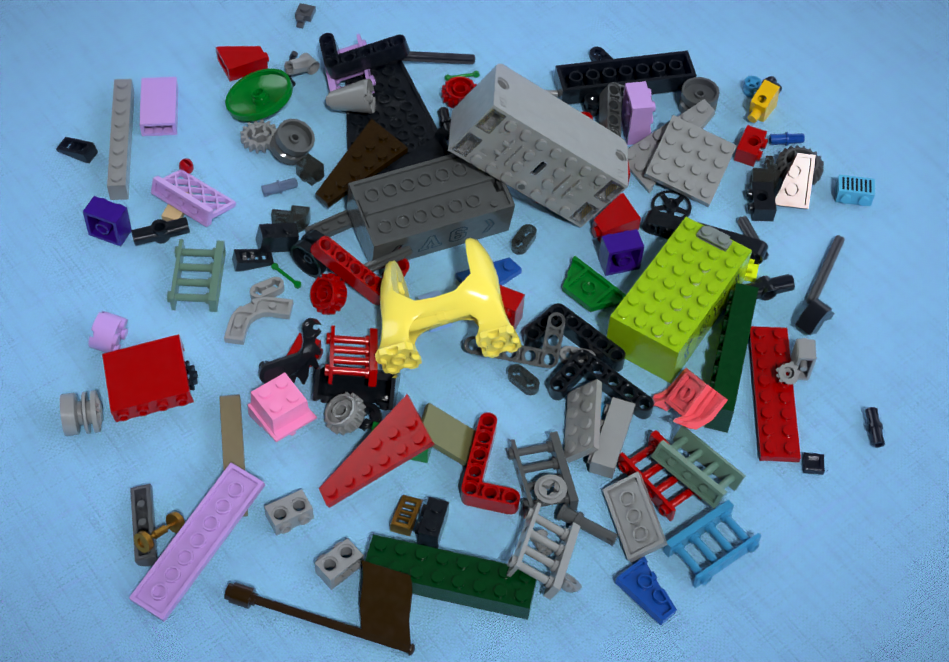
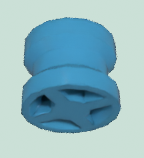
(751, 85)

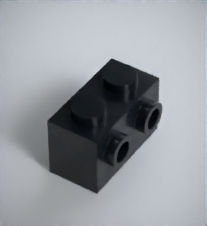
(276, 237)
(433, 522)

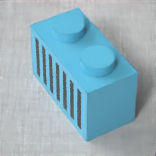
(855, 190)

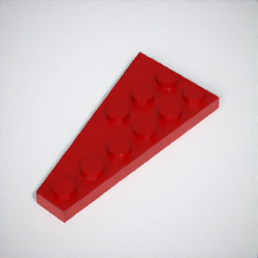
(389, 445)

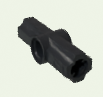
(160, 231)
(771, 287)

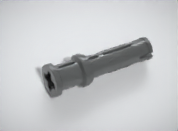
(569, 516)

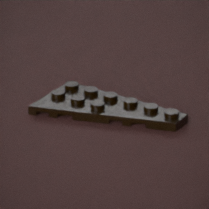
(365, 158)

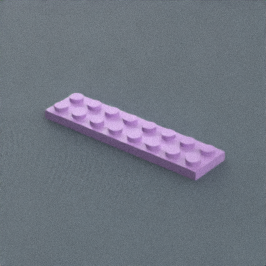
(197, 542)

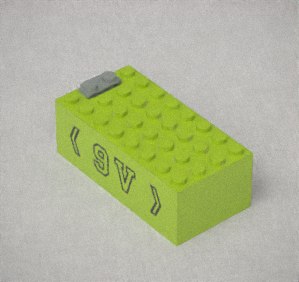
(678, 298)

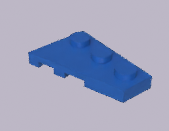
(646, 592)

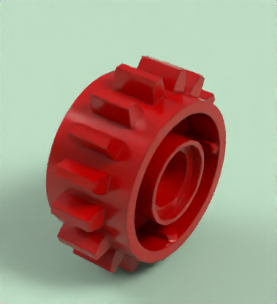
(455, 90)
(328, 294)

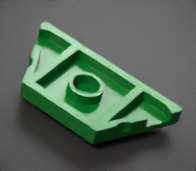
(590, 287)

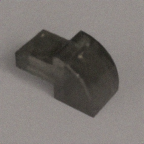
(299, 215)

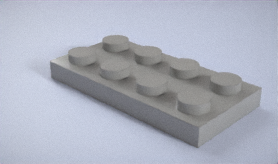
(583, 421)
(634, 517)

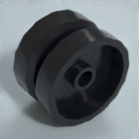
(303, 257)

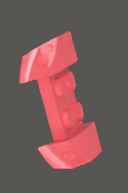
(691, 399)

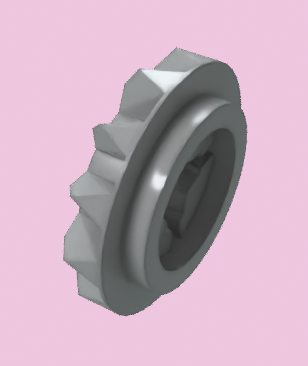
(546, 482)

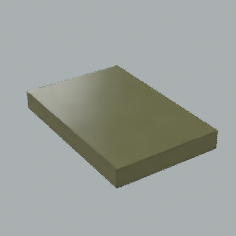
(448, 434)

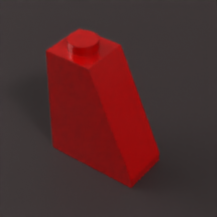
(241, 60)
(616, 218)

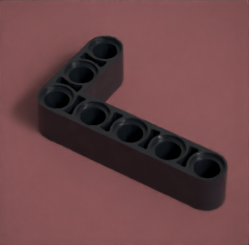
(360, 58)
(580, 329)
(608, 375)

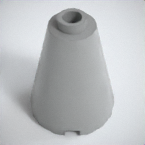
(353, 97)

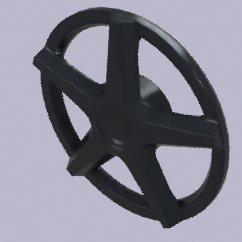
(670, 204)

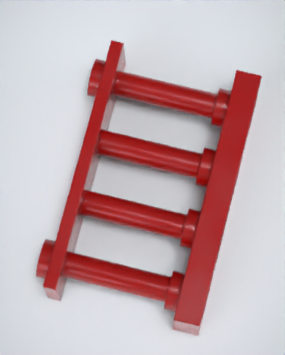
(370, 363)
(627, 466)

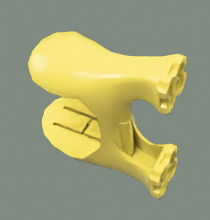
(474, 299)

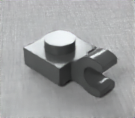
(304, 13)

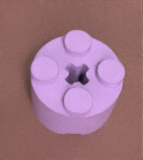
(108, 332)

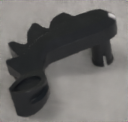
(298, 363)

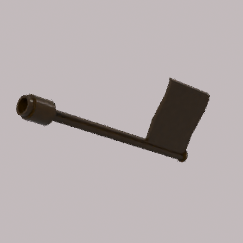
(383, 607)

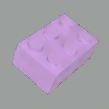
(636, 112)

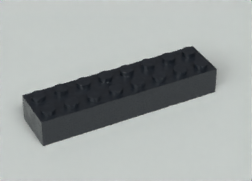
(661, 72)

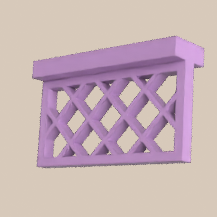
(188, 202)

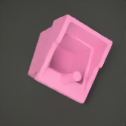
(280, 408)

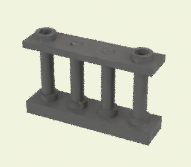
(558, 463)

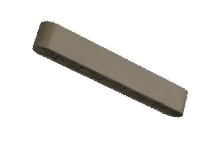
(232, 432)

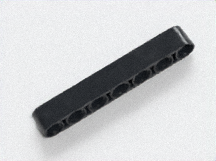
(665, 224)

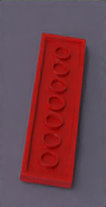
(773, 400)

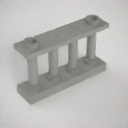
(562, 551)

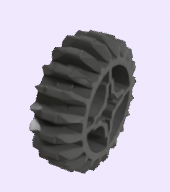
(789, 154)

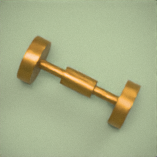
(144, 541)

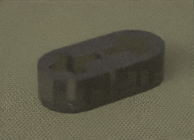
(526, 240)
(524, 379)

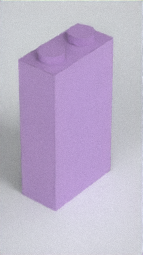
(159, 106)

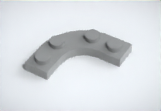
(257, 308)

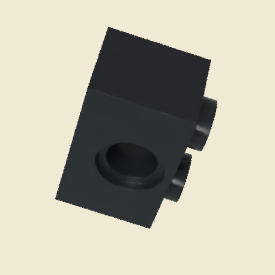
(762, 201)

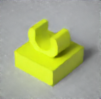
(751, 273)

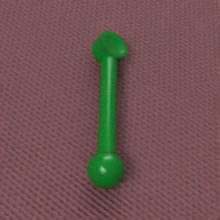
(475, 74)
(297, 284)

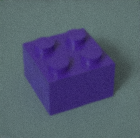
(107, 220)
(621, 252)

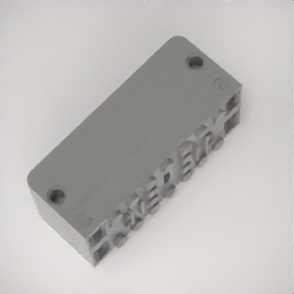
(539, 145)

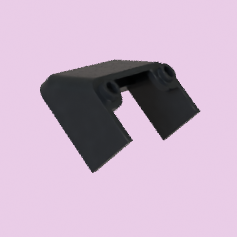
(383, 394)

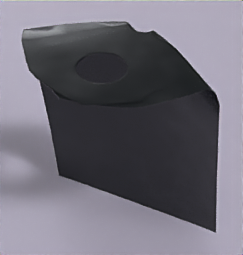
(432, 149)

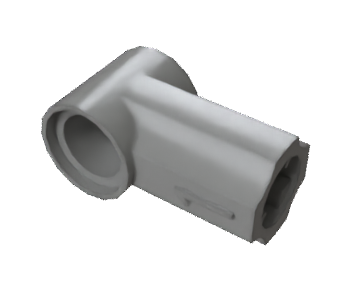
(304, 63)

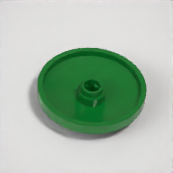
(259, 94)

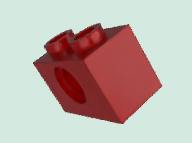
(750, 146)

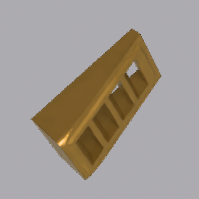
(402, 528)

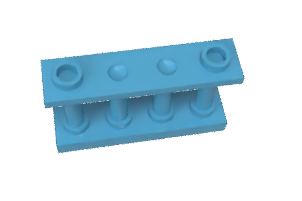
(708, 524)

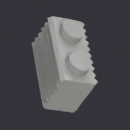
(804, 357)

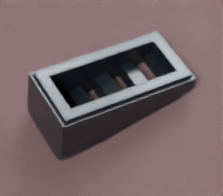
(79, 149)
(242, 264)

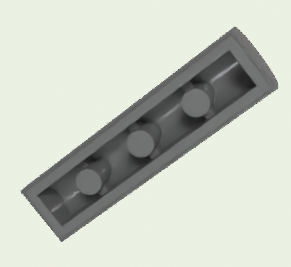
(143, 520)

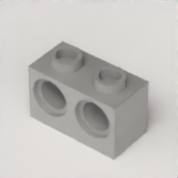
(286, 508)
(342, 566)

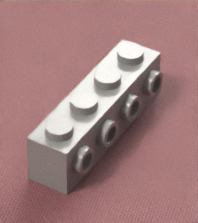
(612, 437)

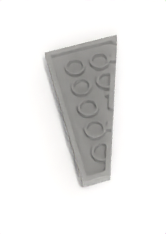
(642, 152)

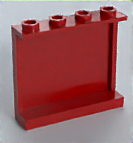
(147, 378)

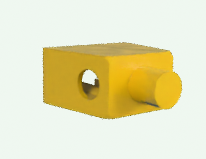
(759, 106)

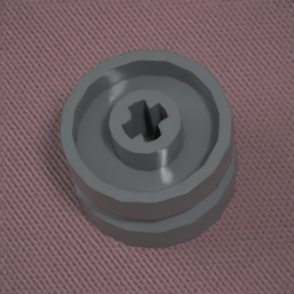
(696, 90)
(292, 141)

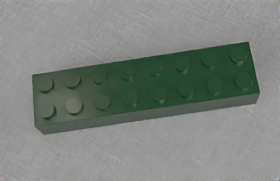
(732, 351)
(456, 576)

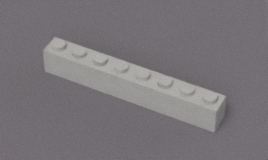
(120, 139)

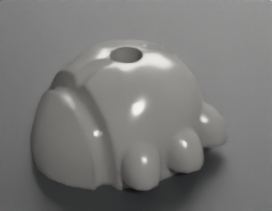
(793, 373)
(570, 584)

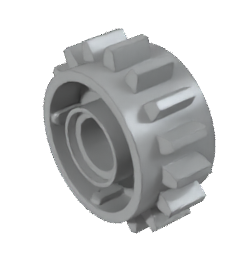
(344, 413)

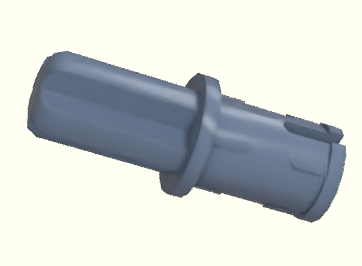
(278, 187)

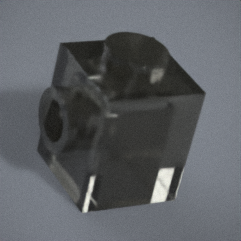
(310, 169)

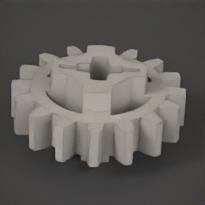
(259, 135)

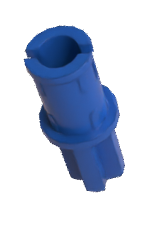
(786, 138)

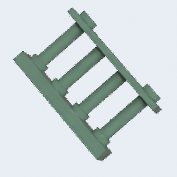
(212, 283)
(691, 475)

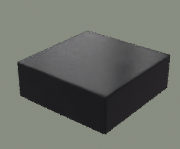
(813, 463)

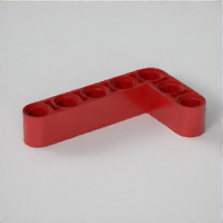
(346, 263)
(478, 467)

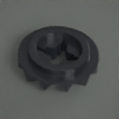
(375, 416)

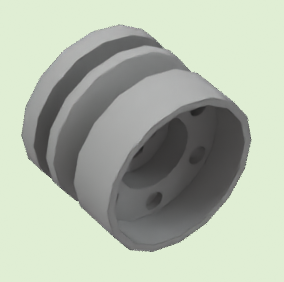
(78, 413)

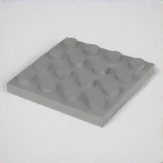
(690, 160)

